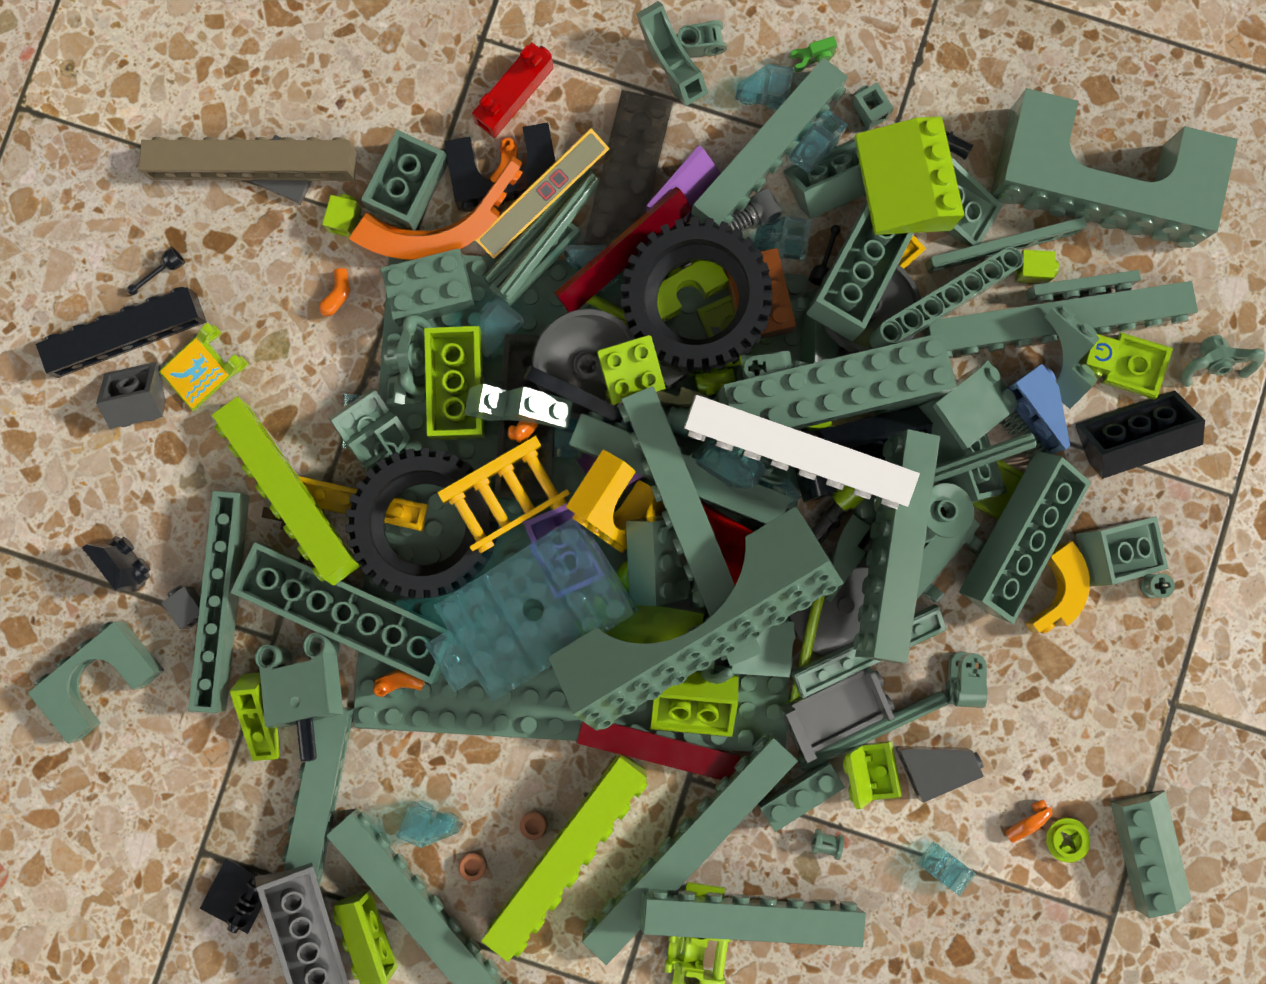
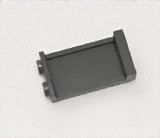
(836, 712)

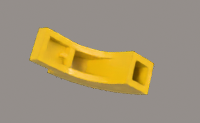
(1072, 589)

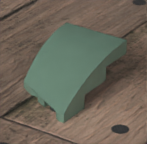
(370, 429)

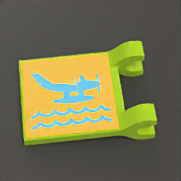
(199, 369)

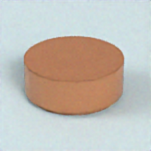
(533, 825)
(472, 866)

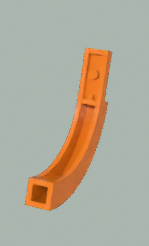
(415, 244)

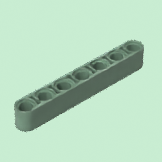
(976, 279)

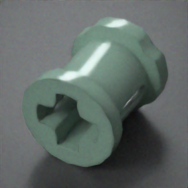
(1161, 592)
(834, 850)

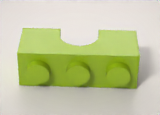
(702, 275)

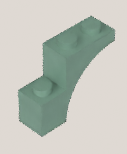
(666, 50)
(1076, 341)
(518, 405)

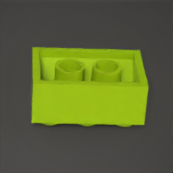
(697, 707)
(365, 938)

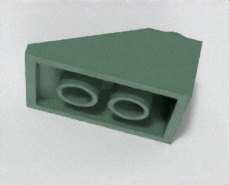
(979, 208)
(975, 404)
(1123, 551)

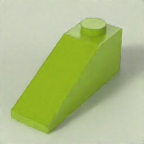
(248, 703)

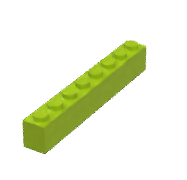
(286, 492)

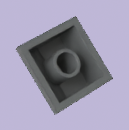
(132, 395)

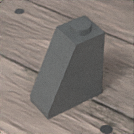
(939, 769)

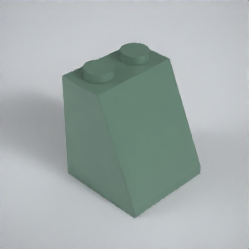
(775, 657)

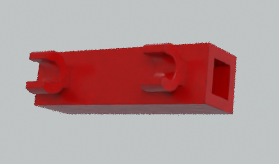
(513, 89)

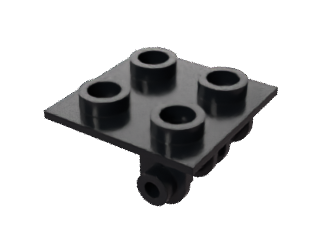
(233, 897)

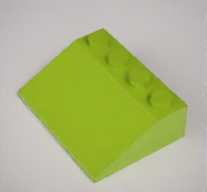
(909, 177)

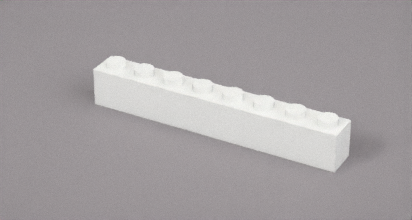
(800, 450)

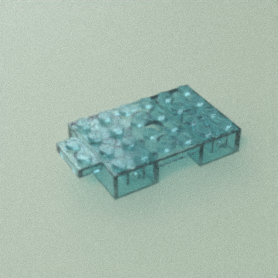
(486, 619)

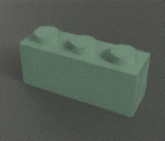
(801, 795)

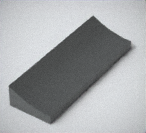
(301, 927)

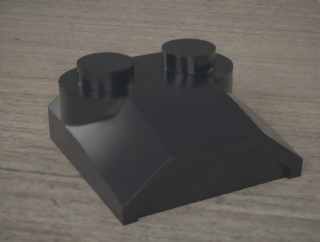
(119, 564)

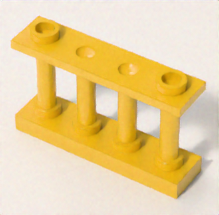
(480, 481)

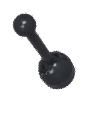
(170, 259)
(820, 270)

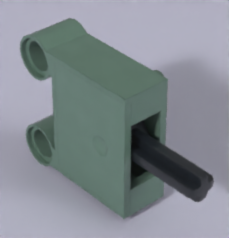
(302, 690)

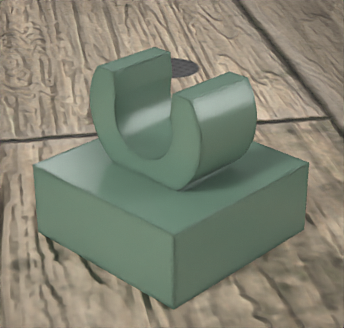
(396, 394)

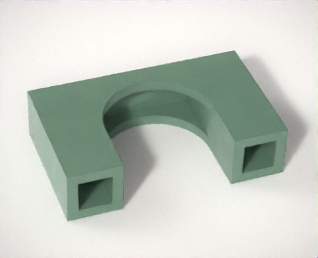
(59, 692)

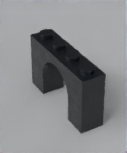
(471, 187)

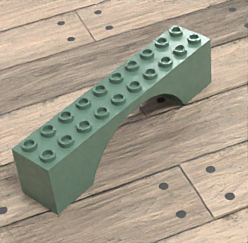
(779, 576)

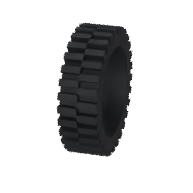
(690, 243)
(368, 530)

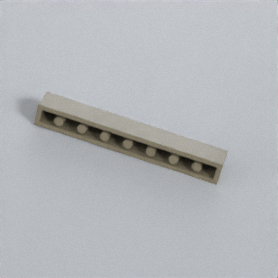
(248, 159)

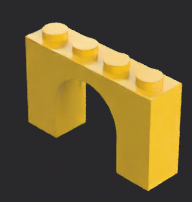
(598, 494)

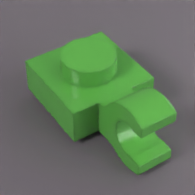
(814, 53)

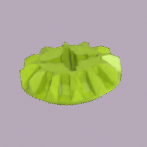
(1080, 840)

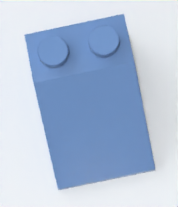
(1042, 407)

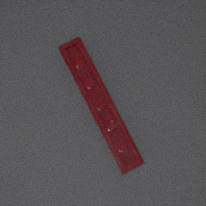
(616, 255)
(659, 750)

